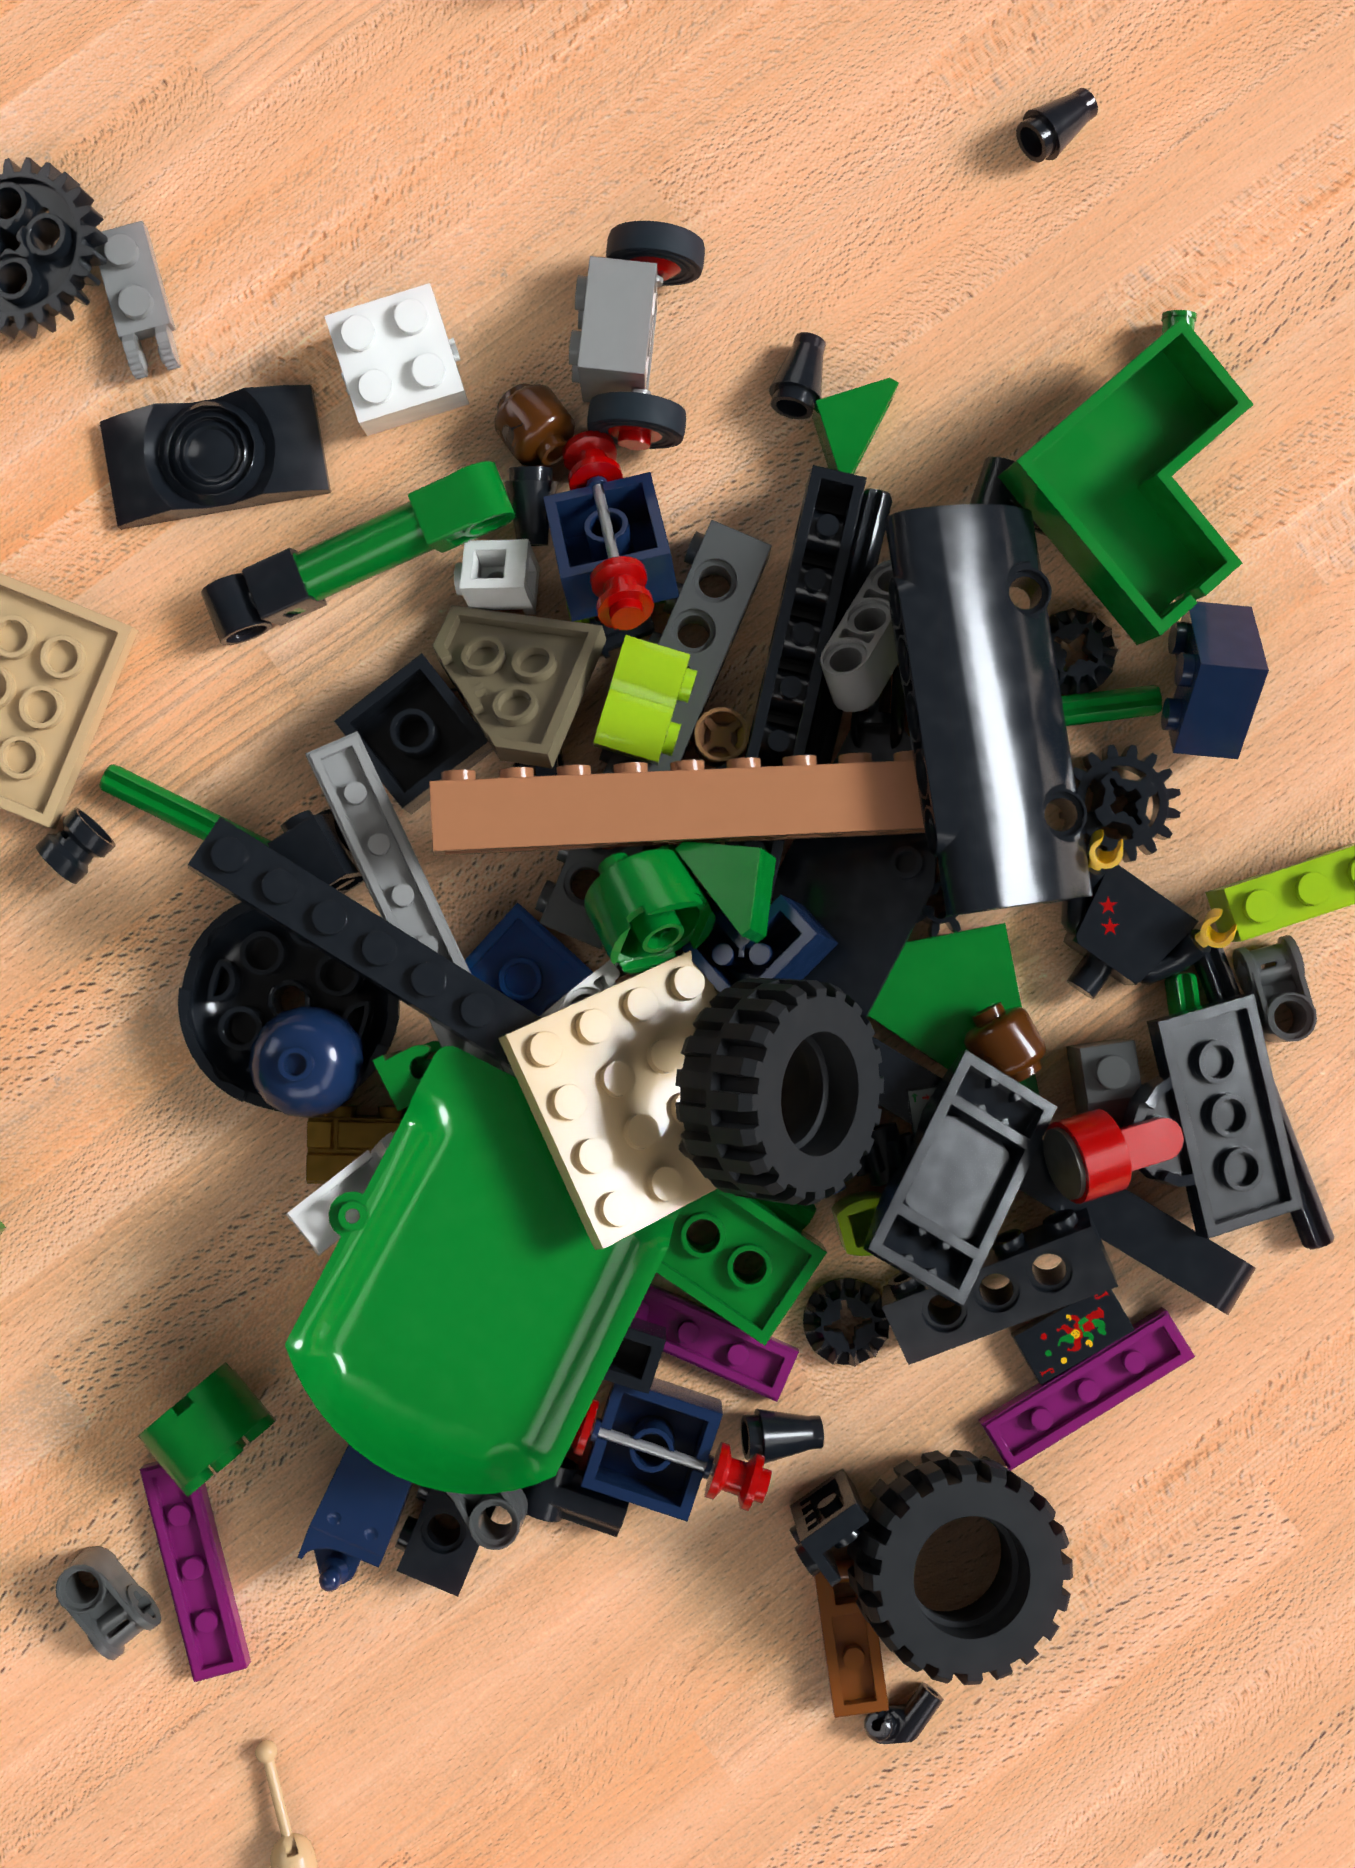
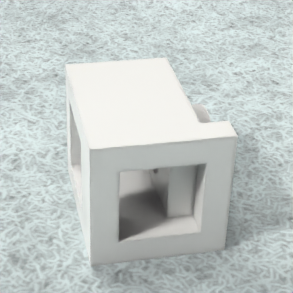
(498, 575)

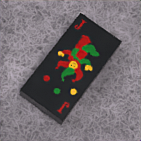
(1071, 1334)

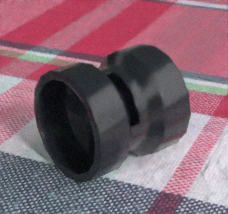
(75, 846)

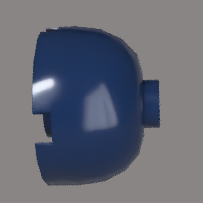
(307, 1061)

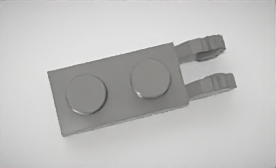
(137, 296)

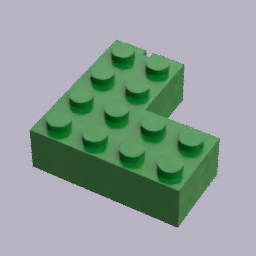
(1108, 488)

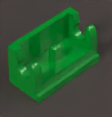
(404, 1070)

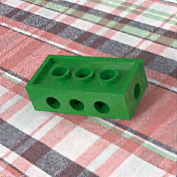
(707, 1273)

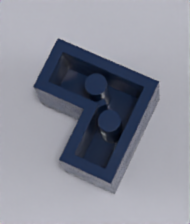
(1216, 680)
(789, 951)

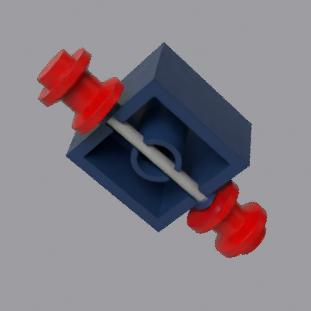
(609, 537)
(659, 1450)

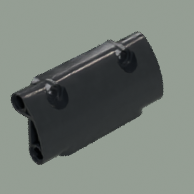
(984, 707)

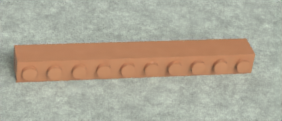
(675, 805)

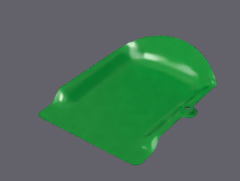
(467, 1295)

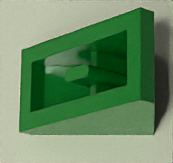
(850, 421)
(736, 880)

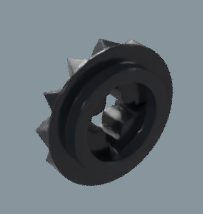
(1098, 645)
(825, 1308)

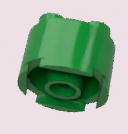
(647, 908)
(206, 1429)

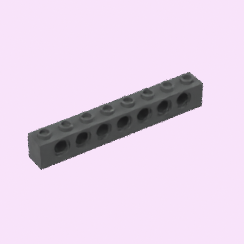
(739, 561)

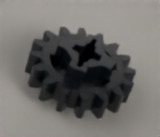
(1133, 819)

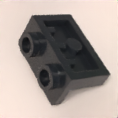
(824, 1519)

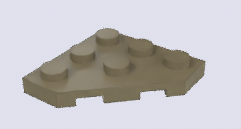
(519, 676)

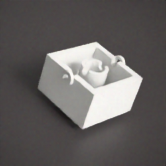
(397, 359)

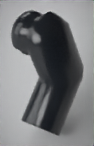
(904, 1721)

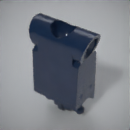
(354, 1519)

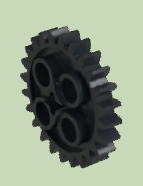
(26, 250)

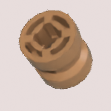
(720, 729)

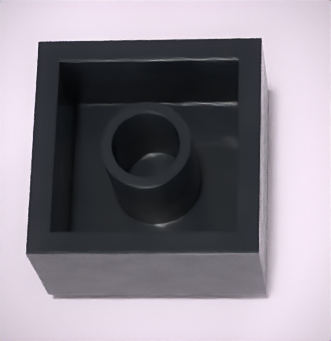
(415, 732)

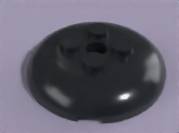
(238, 986)

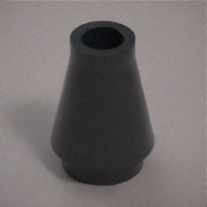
(1055, 124)
(799, 378)
(526, 495)
(780, 1434)

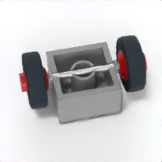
(618, 331)

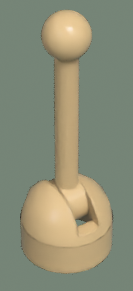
(291, 1849)

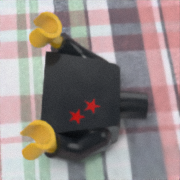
(1131, 928)

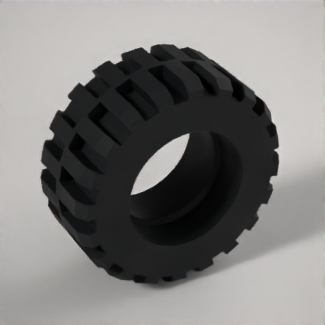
(771, 1040)
(1014, 1608)

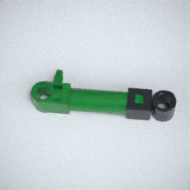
(298, 582)

